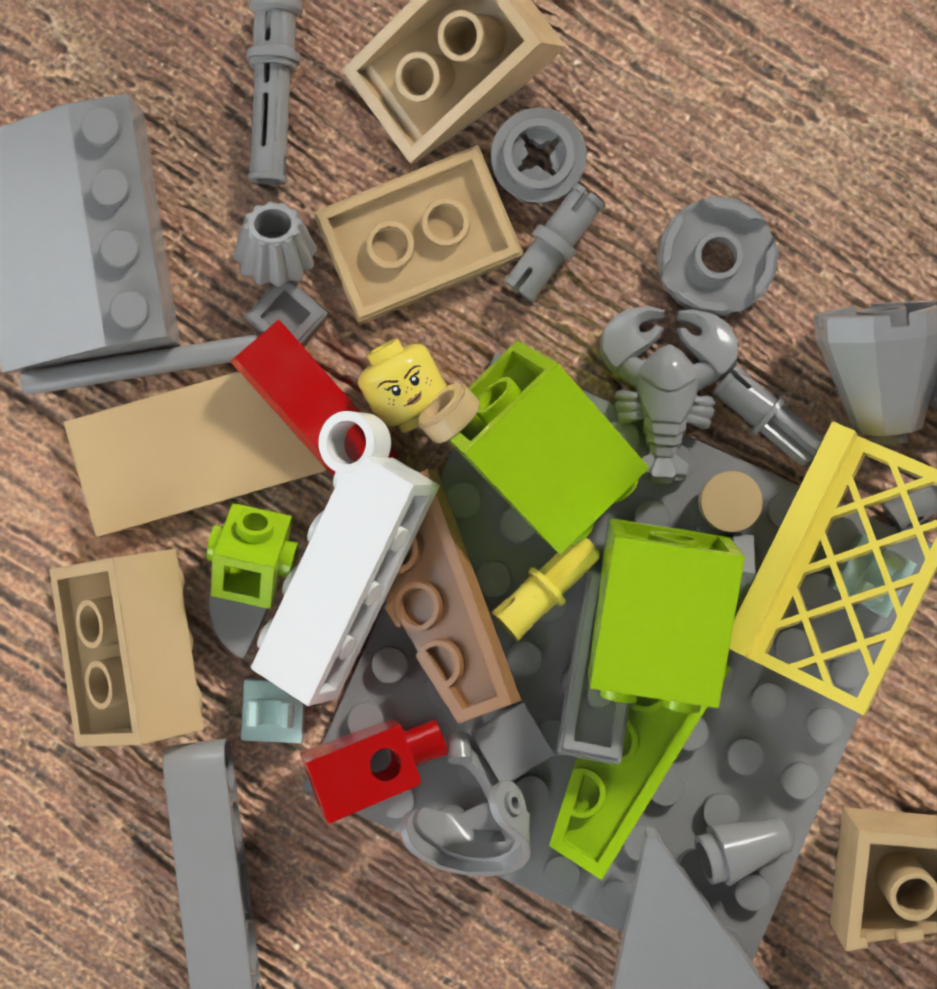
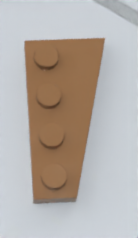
(448, 618)

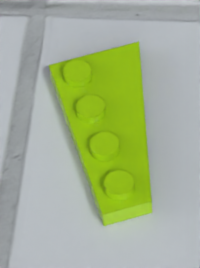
(609, 799)

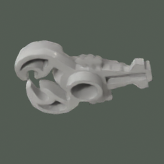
(667, 379)

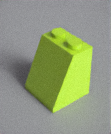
(546, 447)
(664, 615)

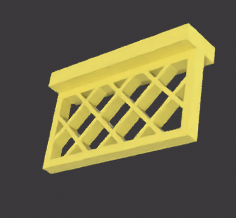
(793, 556)

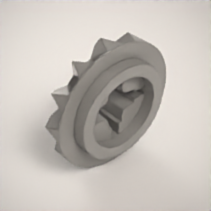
(542, 129)

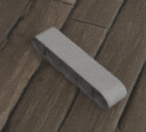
(211, 866)

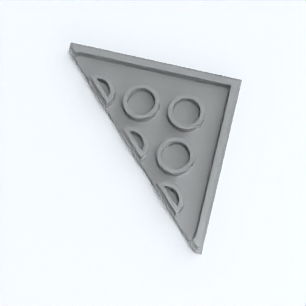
(673, 933)

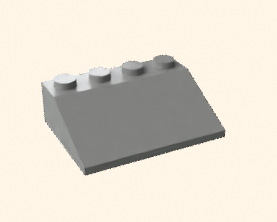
(81, 238)

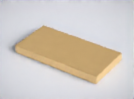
(183, 453)

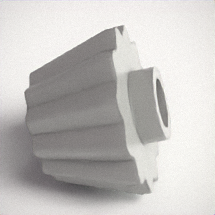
(274, 245)

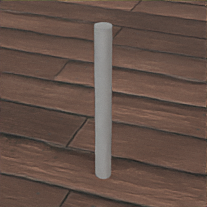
(133, 365)

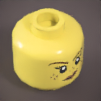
(400, 383)

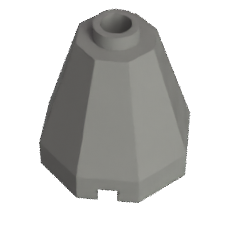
(882, 365)

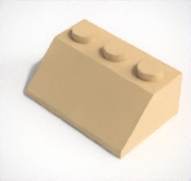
(127, 649)

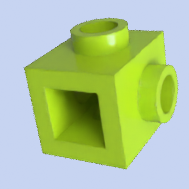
(255, 543)

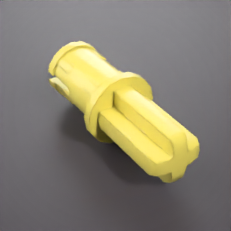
(545, 588)

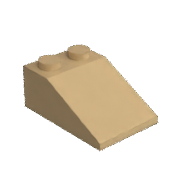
(448, 66)

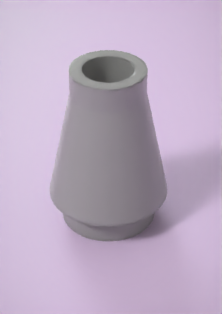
(739, 849)

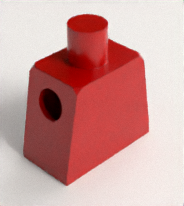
(342, 770)

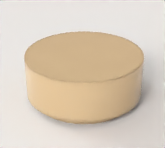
(448, 412)
(730, 501)

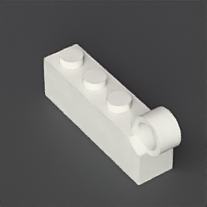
(347, 564)

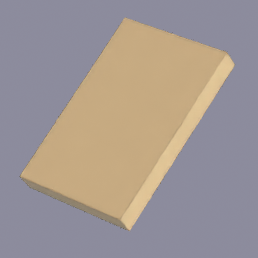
(418, 234)

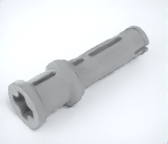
(273, 61)

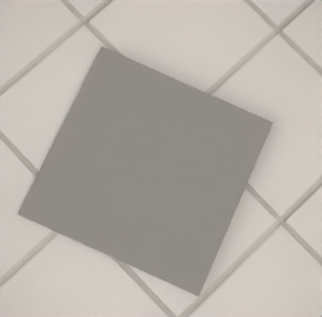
(747, 761)

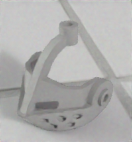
(449, 838)

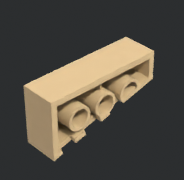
(884, 877)

